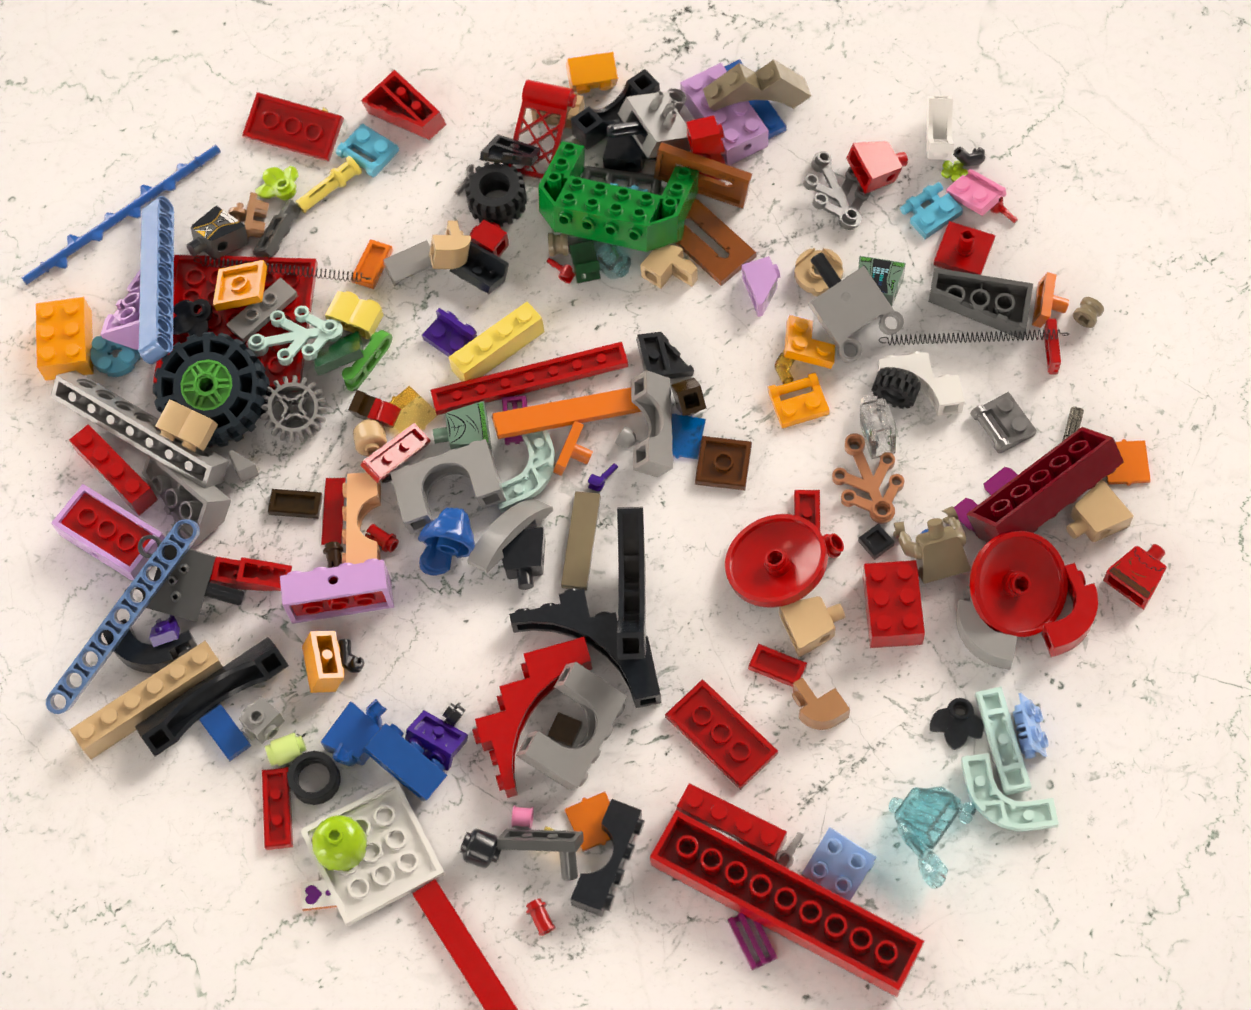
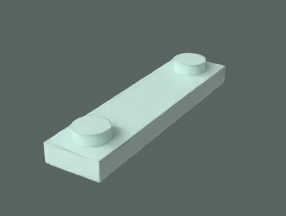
(1002, 741)

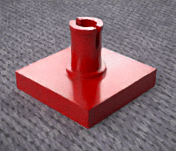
(964, 249)

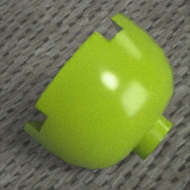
(339, 843)

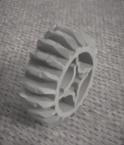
(300, 400)

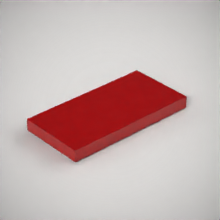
(293, 126)
(721, 734)

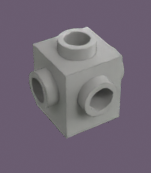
(260, 720)

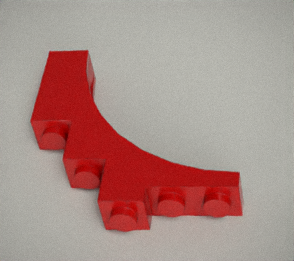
(519, 700)

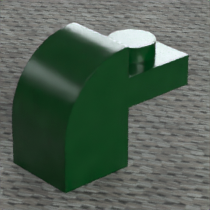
(584, 261)

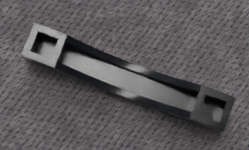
(175, 718)

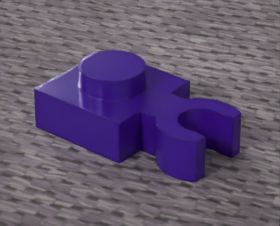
(164, 631)

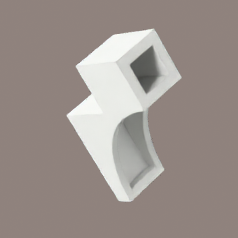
(943, 391)

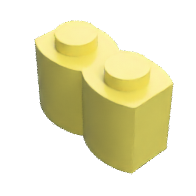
(355, 313)

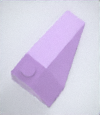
(124, 324)

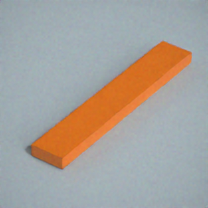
(564, 413)

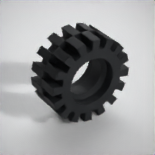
(896, 387)

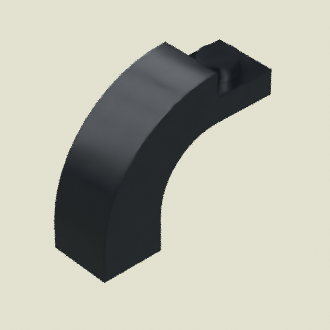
(144, 656)

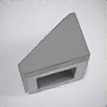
(244, 468)

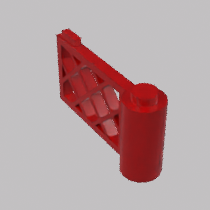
(547, 99)

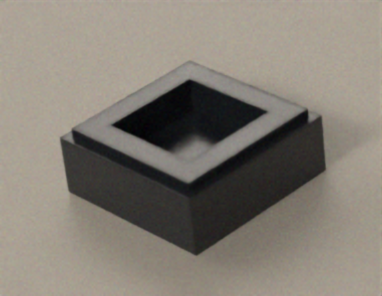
(876, 541)

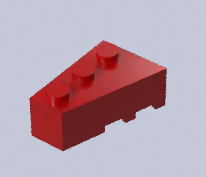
(403, 106)

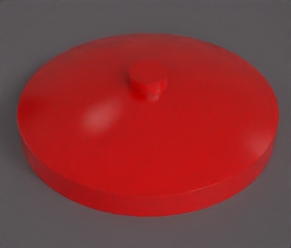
(776, 560)
(1018, 583)

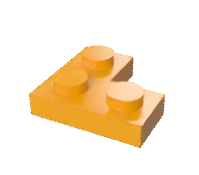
(803, 348)

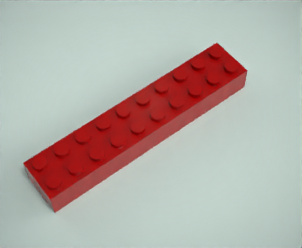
(787, 903)

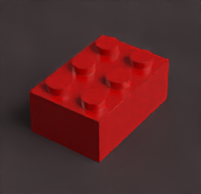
(893, 604)

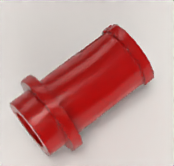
(385, 540)
(540, 916)

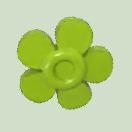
(952, 170)

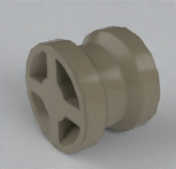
(558, 244)
(1088, 312)

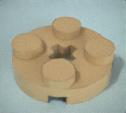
(805, 273)

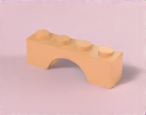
(362, 496)

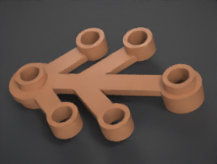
(869, 483)

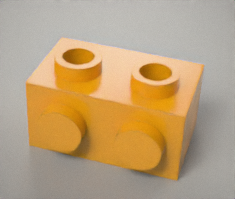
(592, 72)
(323, 661)

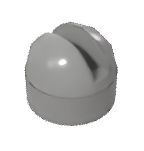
(626, 438)

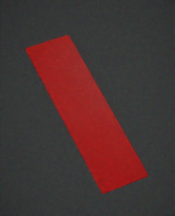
(332, 512)

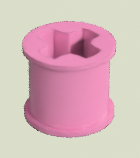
(522, 816)

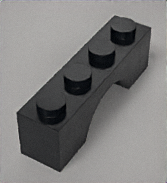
(591, 124)
(595, 889)

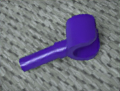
(597, 483)

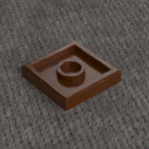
(723, 463)

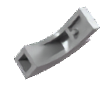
(982, 641)

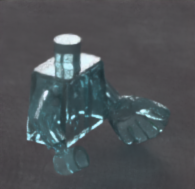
(922, 823)

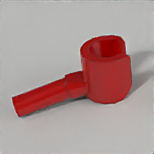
(1003, 210)
(566, 271)

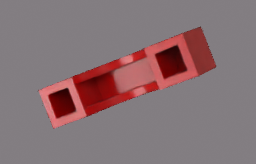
(114, 469)
(733, 821)

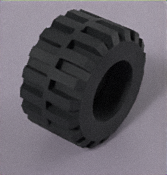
(492, 178)

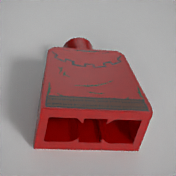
(1137, 574)

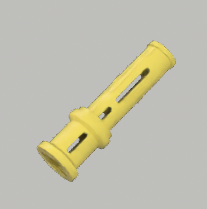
(337, 178)

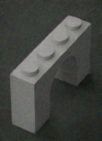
(415, 481)
(601, 705)

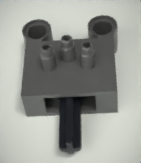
(187, 584)

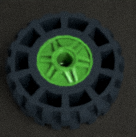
(216, 380)

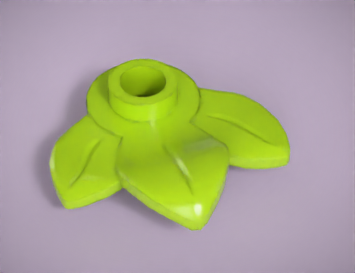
(278, 183)

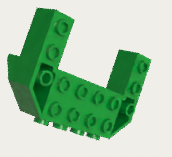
(611, 211)

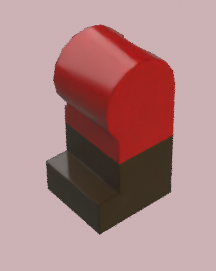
(373, 408)

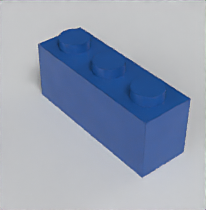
(405, 761)

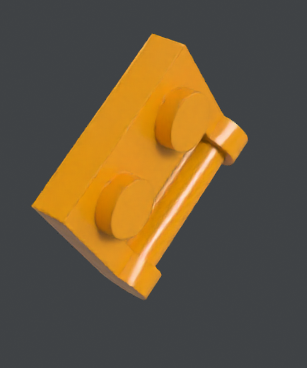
(802, 407)

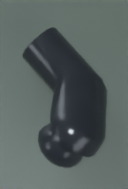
(348, 660)

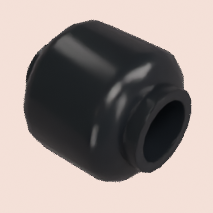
(480, 848)

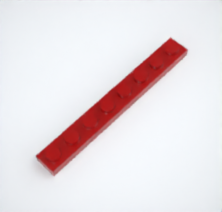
(530, 377)

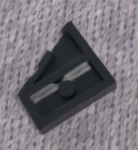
(510, 151)
(661, 357)

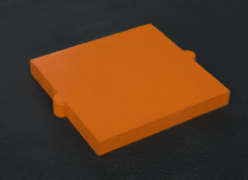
(1135, 465)
(587, 817)

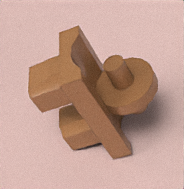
(254, 208)

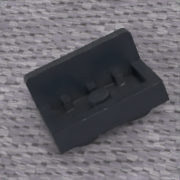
(482, 269)

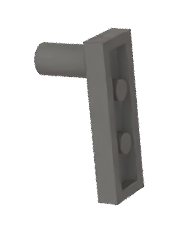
(546, 840)

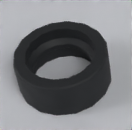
(305, 760)

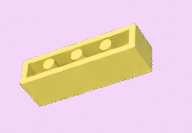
(497, 343)

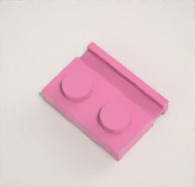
(976, 192)

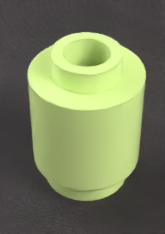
(285, 749)

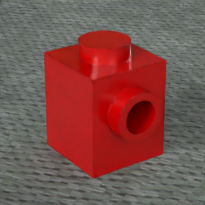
(490, 237)

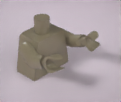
(939, 550)

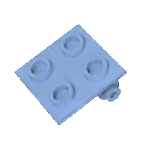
(1028, 719)
(839, 864)

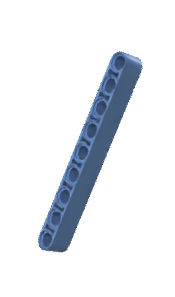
(156, 280)
(112, 623)

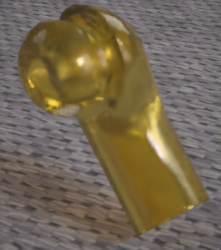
(783, 368)

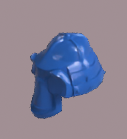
(444, 538)

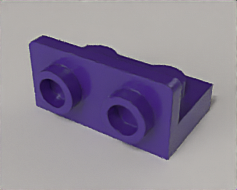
(448, 333)
(436, 738)

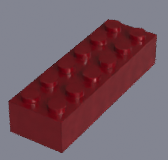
(1047, 485)

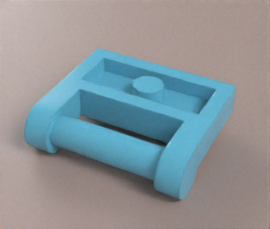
(370, 144)

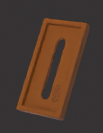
(732, 194)
(717, 267)

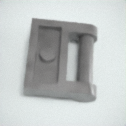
(1010, 419)

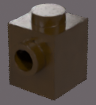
(688, 396)

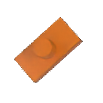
(1047, 301)
(572, 450)

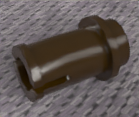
(333, 554)

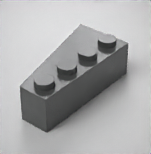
(982, 298)

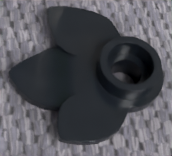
(188, 319)
(957, 727)

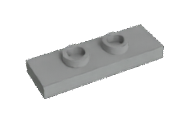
(258, 315)

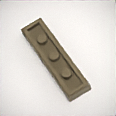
(581, 540)

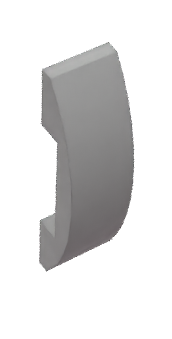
(503, 530)

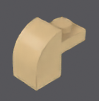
(451, 249)
(666, 262)

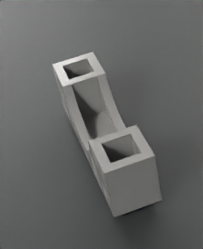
(653, 397)

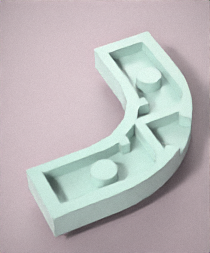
(535, 475)
(999, 808)

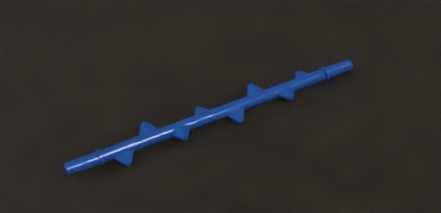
(132, 209)

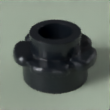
(453, 713)

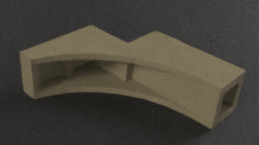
(770, 83)

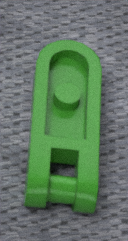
(375, 350)

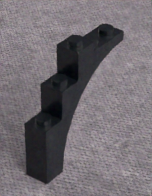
(631, 584)
(600, 632)

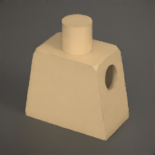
(1099, 514)
(810, 623)

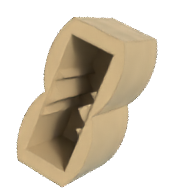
(186, 425)

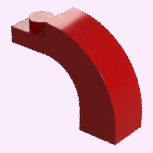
(1071, 631)

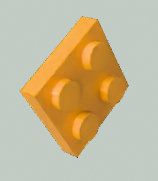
(240, 285)

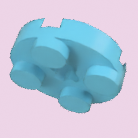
(108, 363)

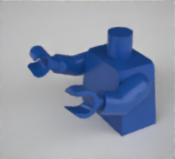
(353, 732)

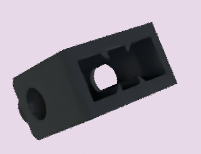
(624, 154)
(525, 557)

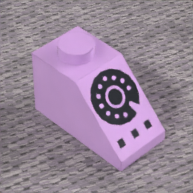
(761, 282)

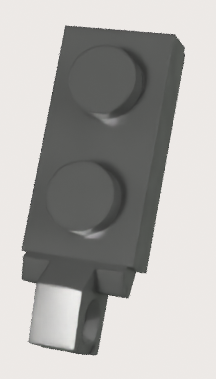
(277, 230)

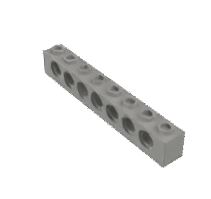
(136, 428)

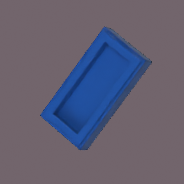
(225, 732)

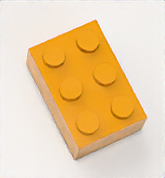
(64, 337)

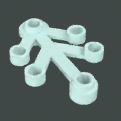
(298, 336)

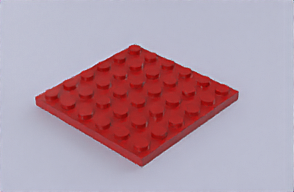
(199, 282)

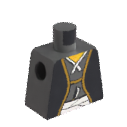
(217, 234)

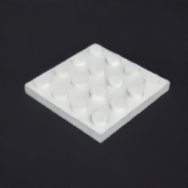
(395, 857)

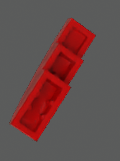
(248, 574)

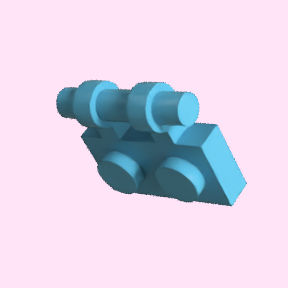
(936, 215)

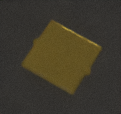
(413, 410)

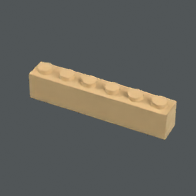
(124, 713)

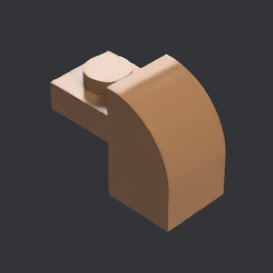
(821, 712)

